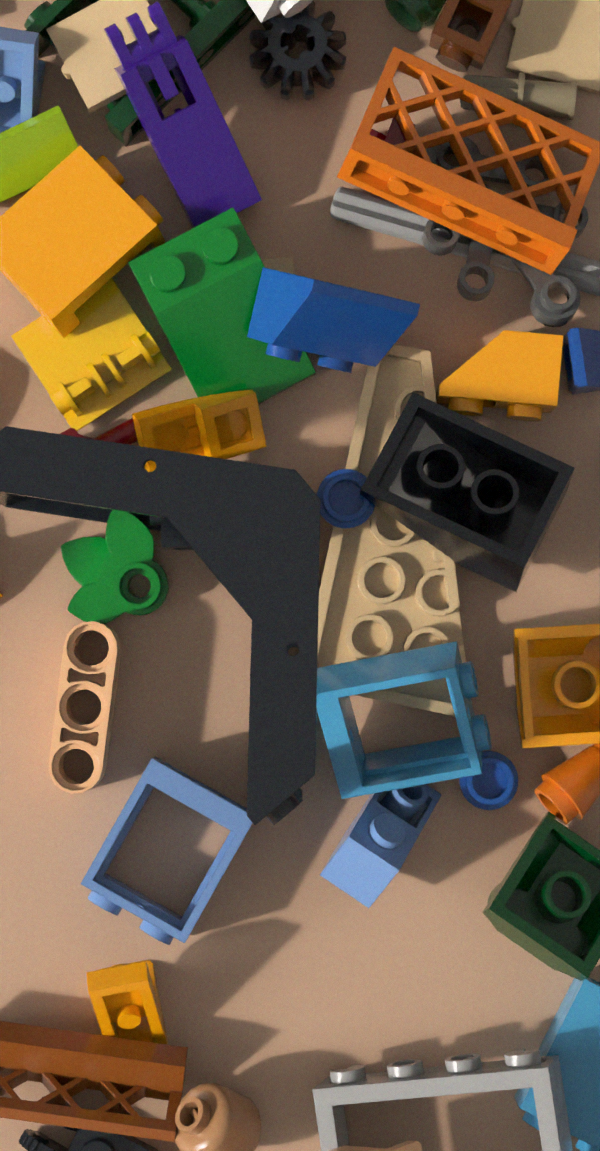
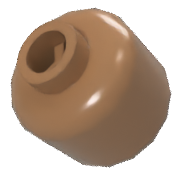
(217, 1120)

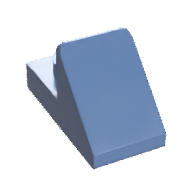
(19, 76)

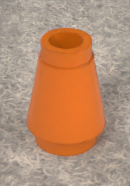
(572, 785)

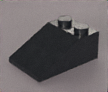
(468, 489)

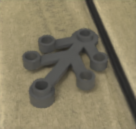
(479, 255)

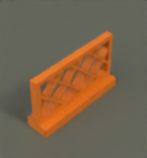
(458, 195)

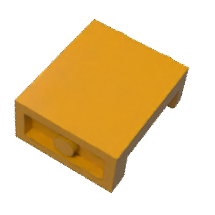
(73, 236)

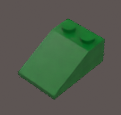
(204, 301)

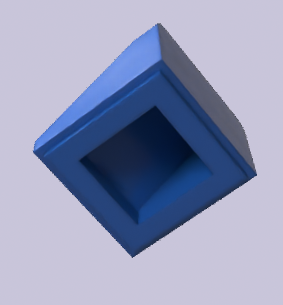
(582, 360)

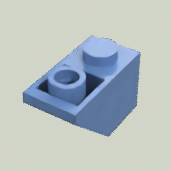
(379, 841)

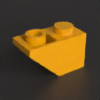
(509, 373)

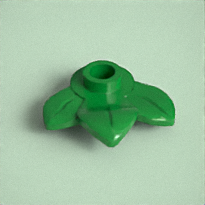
(108, 566)

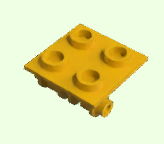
(98, 361)

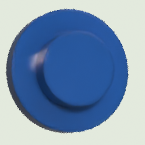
(341, 499)
(494, 786)

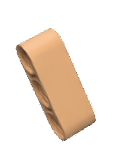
(68, 731)

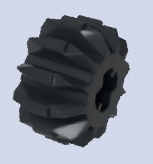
(313, 64)

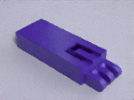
(194, 140)

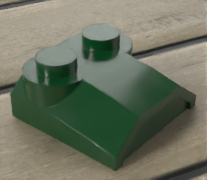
(552, 900)

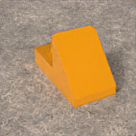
(128, 1002)

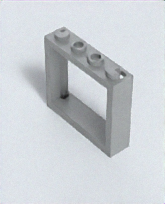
(460, 1076)

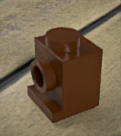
(459, 50)

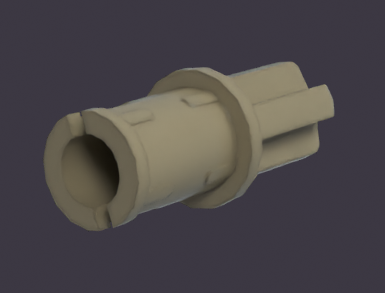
(543, 97)

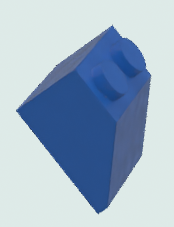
(326, 320)

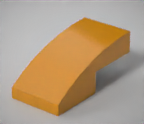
(204, 426)

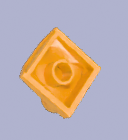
(557, 685)

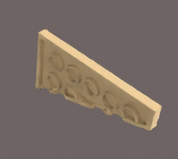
(381, 580)

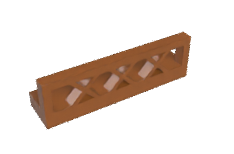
(80, 1061)

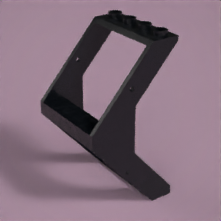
(254, 534)

